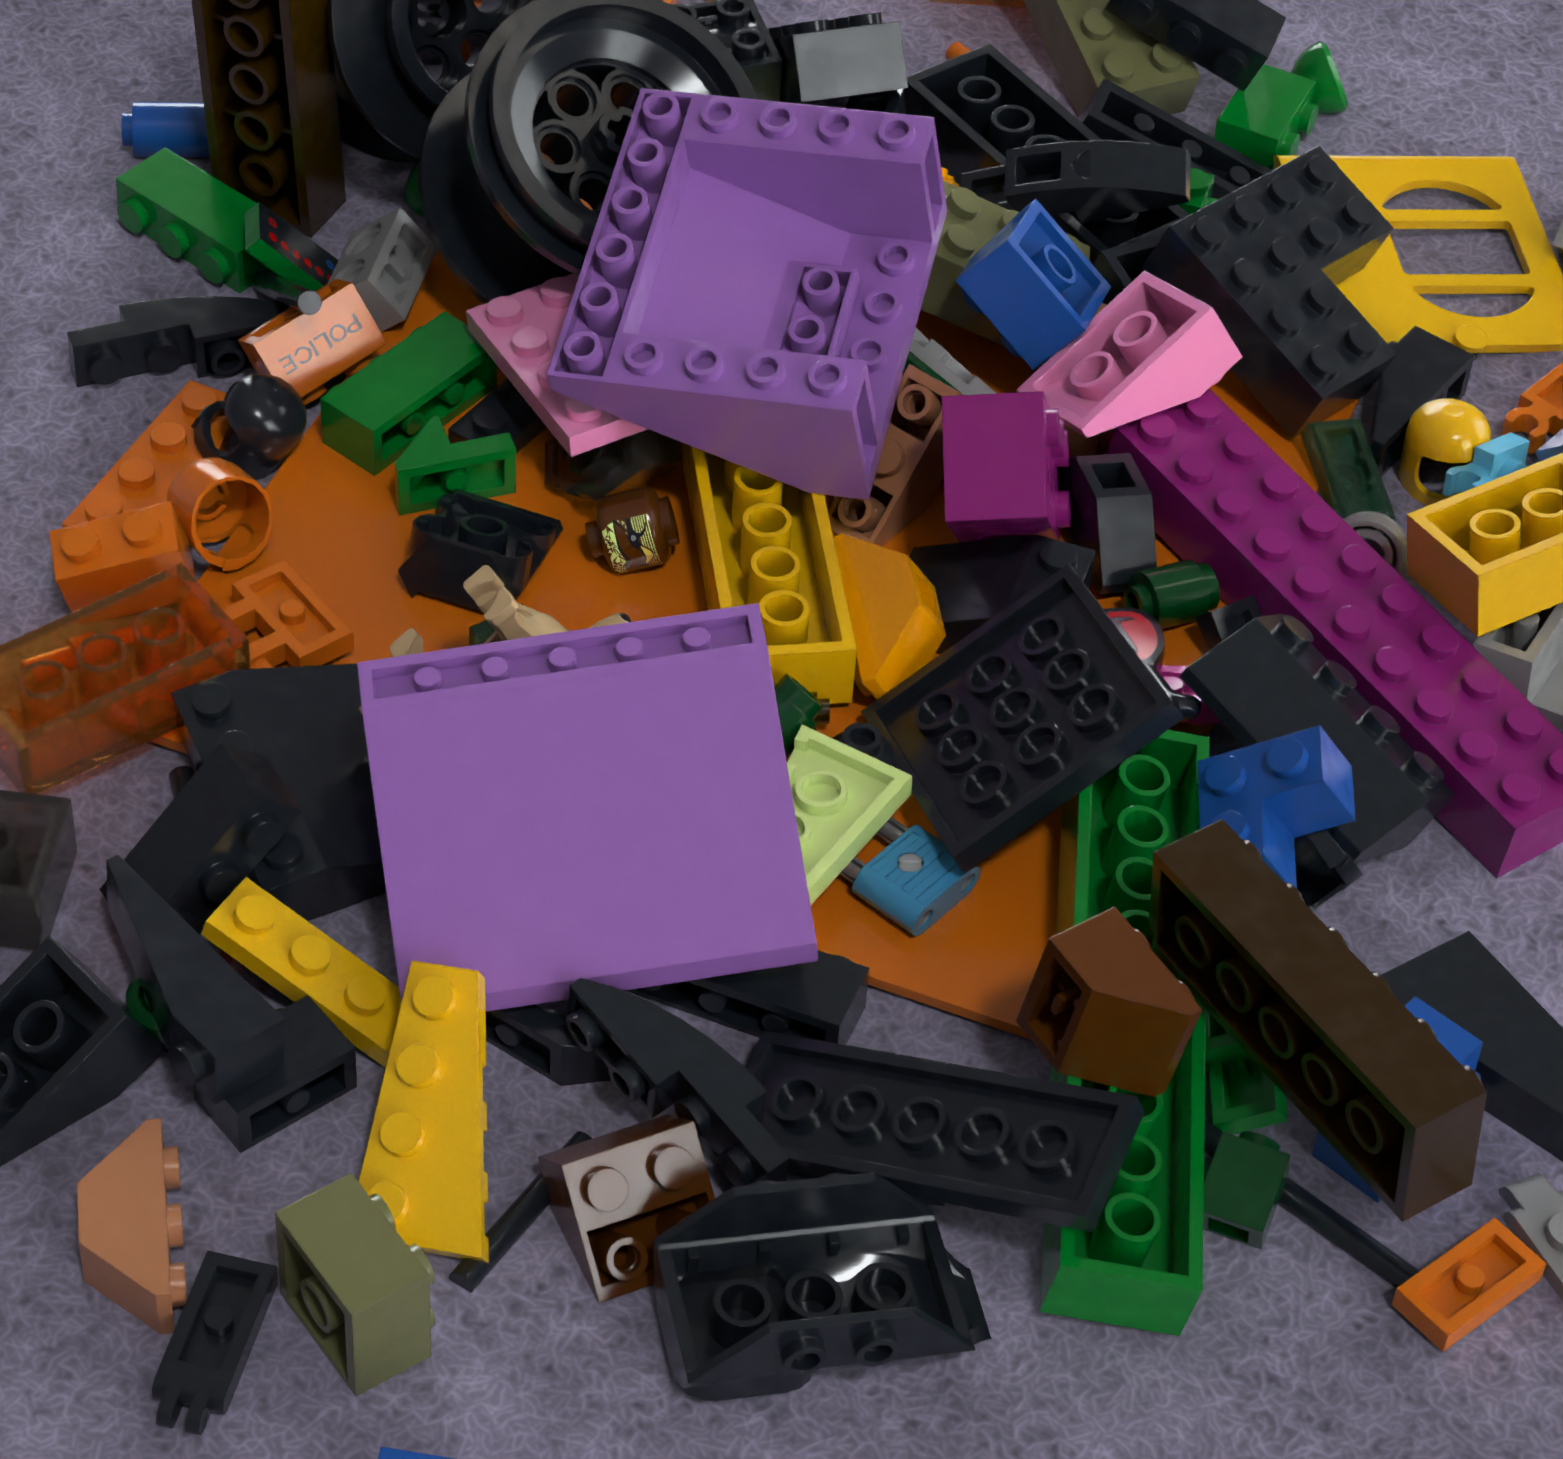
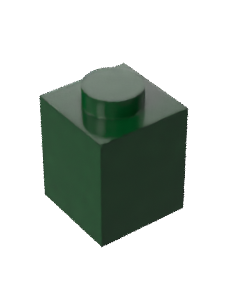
(1244, 1187)

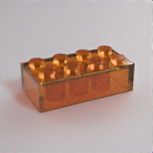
(107, 677)

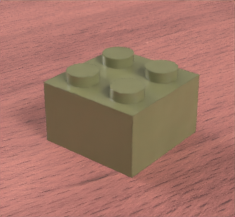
(355, 1283)

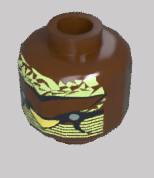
(633, 530)

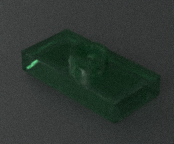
(1345, 467)

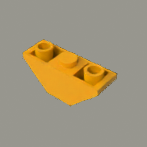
(890, 612)

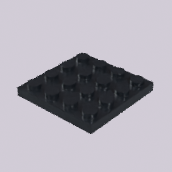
(1020, 717)

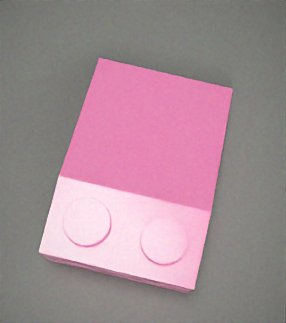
(1136, 358)

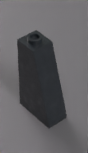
(1520, 1039)

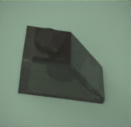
(612, 467)

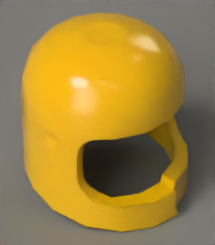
(1443, 432)

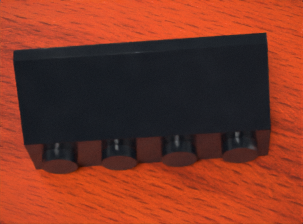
(1276, 683)

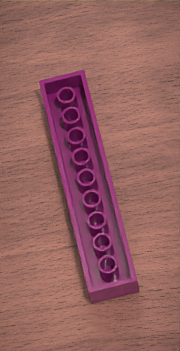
(1271, 536)

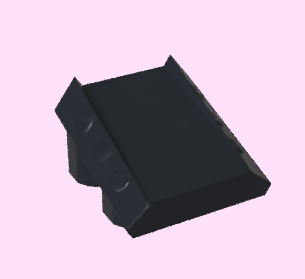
(470, 534)

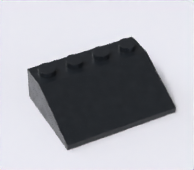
(317, 744)

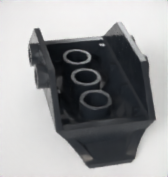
(806, 1284)

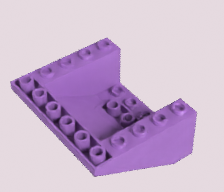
(758, 282)
(588, 807)

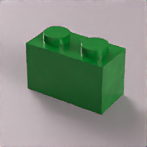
(1268, 115)

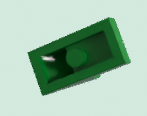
(437, 468)

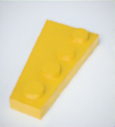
(433, 1116)

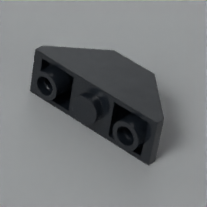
(1110, 516)

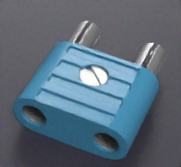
(911, 878)

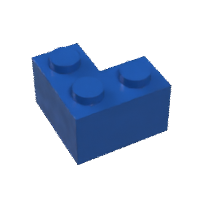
(1278, 793)

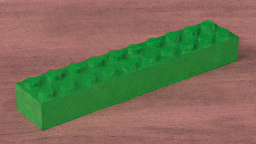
(1148, 1244)

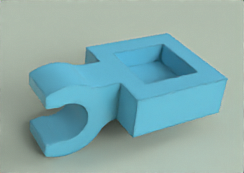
(1489, 462)

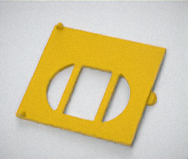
(1392, 298)

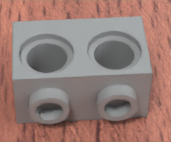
(386, 265)

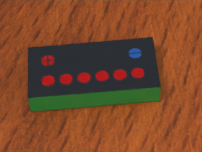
(286, 249)

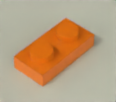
(1468, 1284)

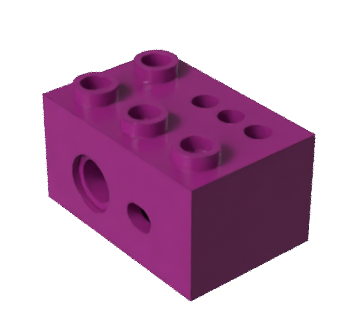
(1004, 466)

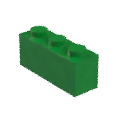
(189, 217)
(398, 392)

